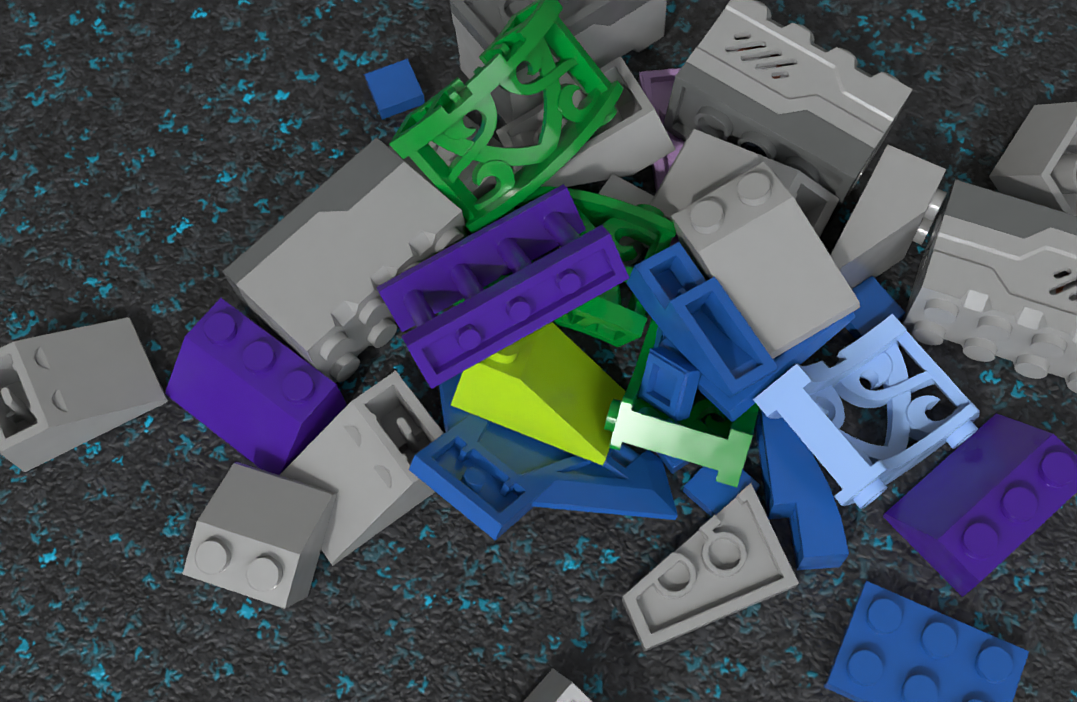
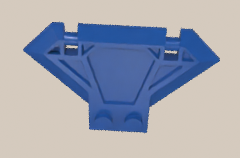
(503, 474)

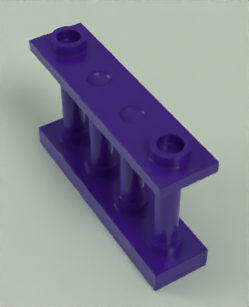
(512, 306)

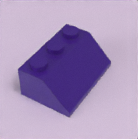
(251, 389)
(985, 499)

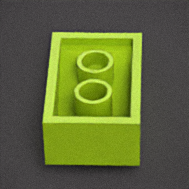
(545, 392)

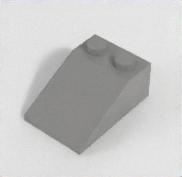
(618, 148)
(889, 215)
(766, 259)

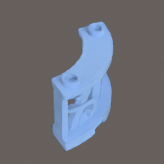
(861, 468)

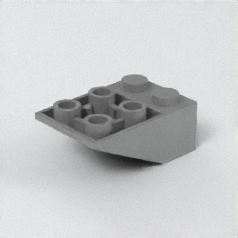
(710, 163)
(72, 389)
(367, 463)

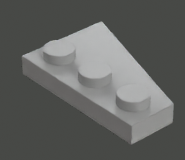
(712, 575)

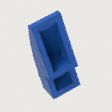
(700, 320)
(800, 492)

